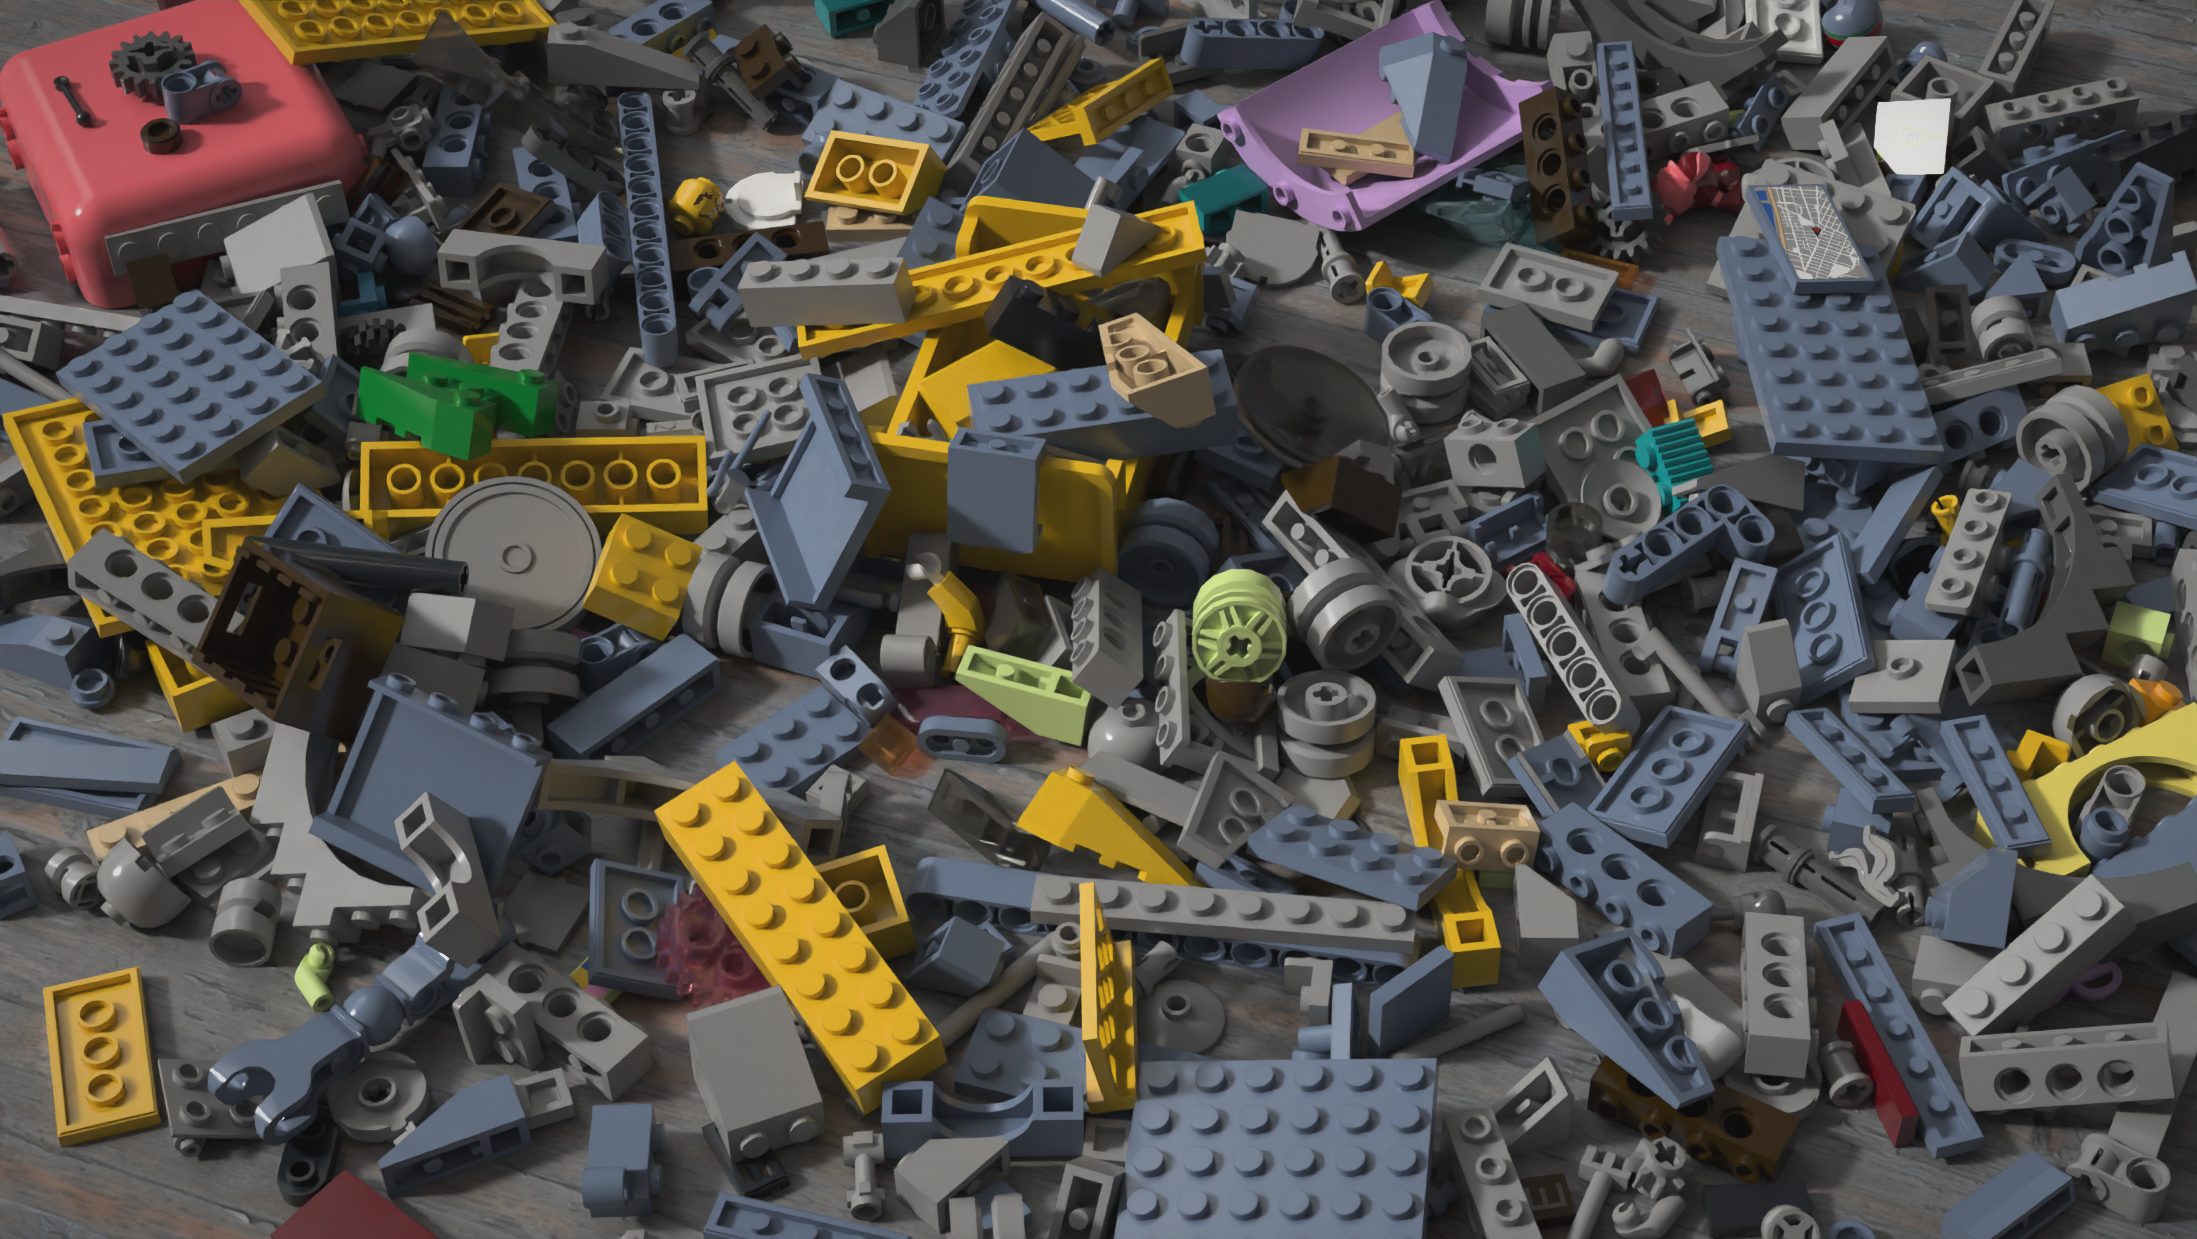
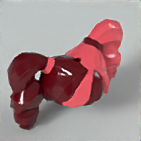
(1698, 183)

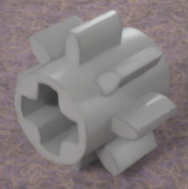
(1227, 257)
(1659, 1167)

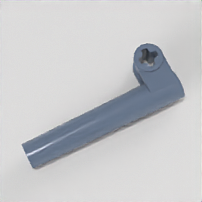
(1080, 18)

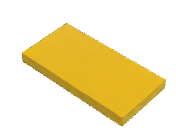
(101, 1056)

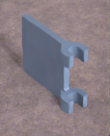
(1926, 731)

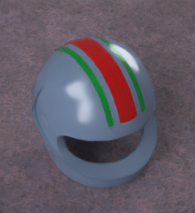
(1850, 19)

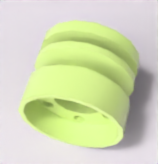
(1252, 612)

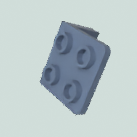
(1514, 659)

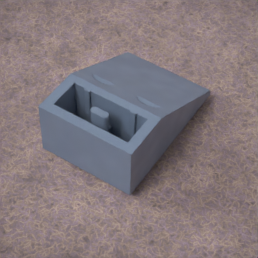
(806, 637)

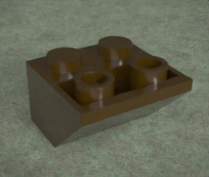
(1346, 498)

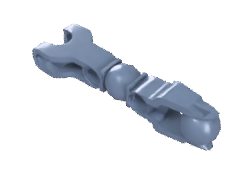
(335, 1042)

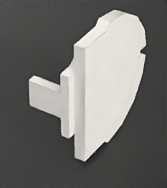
(765, 201)

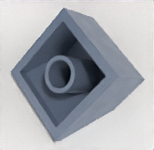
(1975, 901)

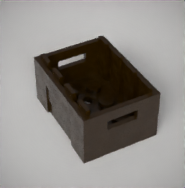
(302, 643)

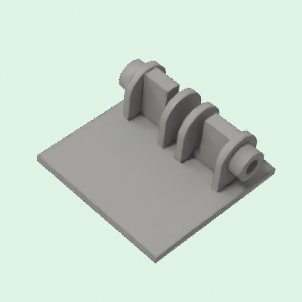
(197, 1113)

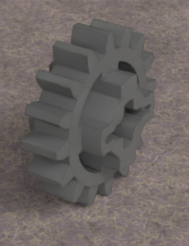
(148, 60)
(1629, 236)

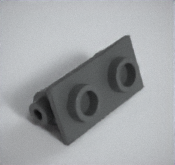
(1708, 381)

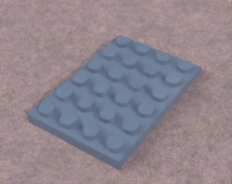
(190, 385)

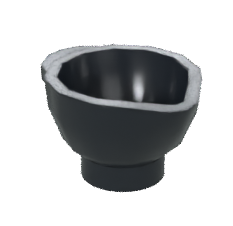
(1909, 560)
(129, 656)

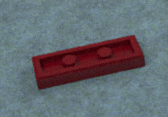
(1889, 1094)

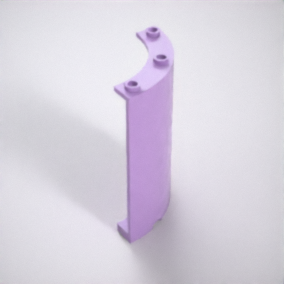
(1349, 97)

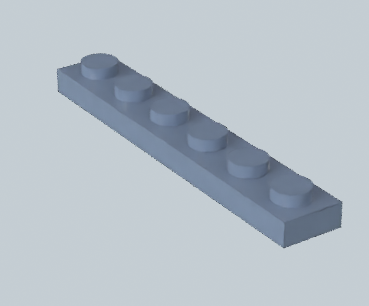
(1866, 976)

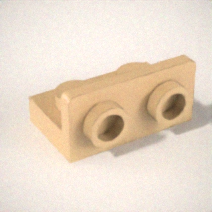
(1487, 834)

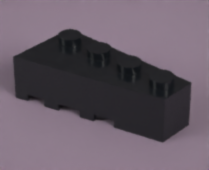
(2164, 147)
(1048, 324)

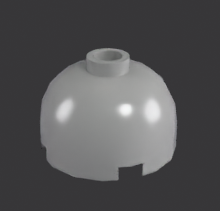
(2095, 712)
(1128, 733)
(138, 888)

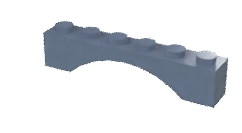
(1910, 617)

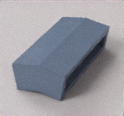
(2012, 1202)

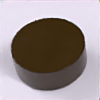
(161, 136)

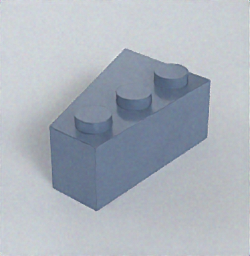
(2127, 310)

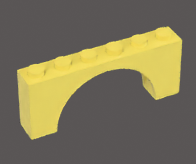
(2160, 751)

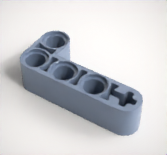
(1252, 42)
(1712, 520)

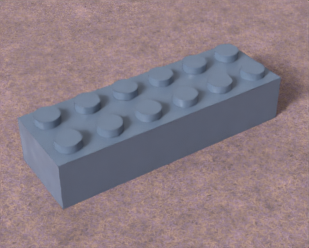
(1089, 418)

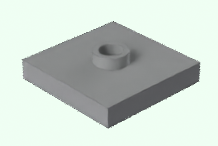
(1906, 677)

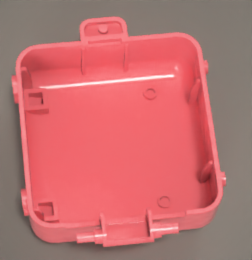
(103, 180)

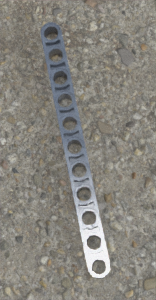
(648, 230)
(1005, 895)

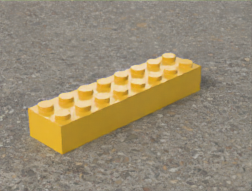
(643, 477)
(800, 936)

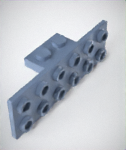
(968, 57)
(1131, 157)

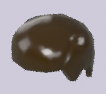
(1239, 700)

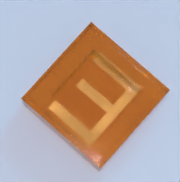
(889, 744)

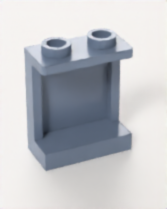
(994, 490)

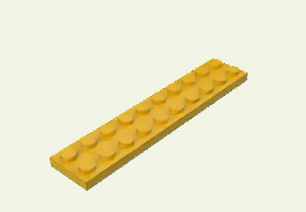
(968, 284)

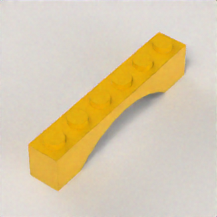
(1458, 910)

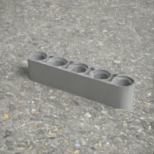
(1572, 650)
(2146, 1126)

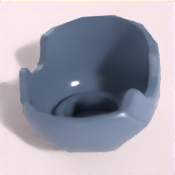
(410, 247)

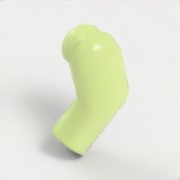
(313, 975)

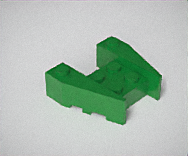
(457, 403)

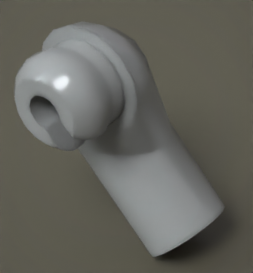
(1171, 194)
(1604, 360)
(1400, 420)
(1651, 1224)

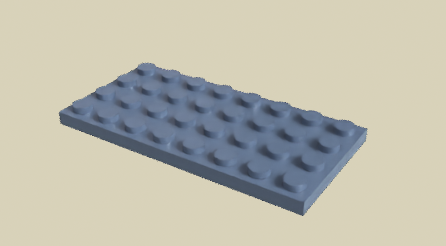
(1828, 366)

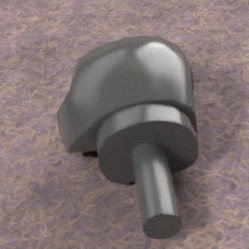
(1761, 901)

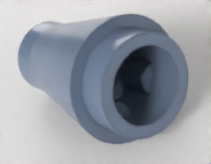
(2102, 835)

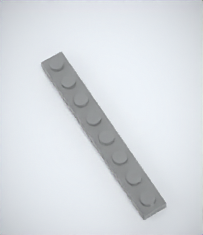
(1231, 914)

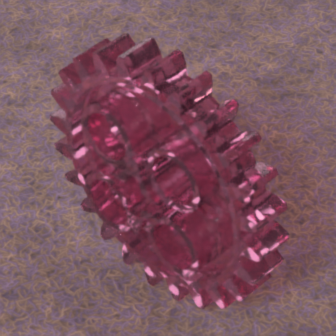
(698, 921)

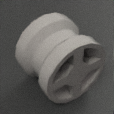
(1780, 1218)

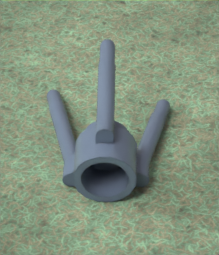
(734, 471)

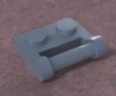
(1949, 208)

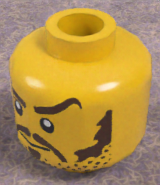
(695, 206)

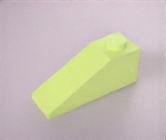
(1029, 692)

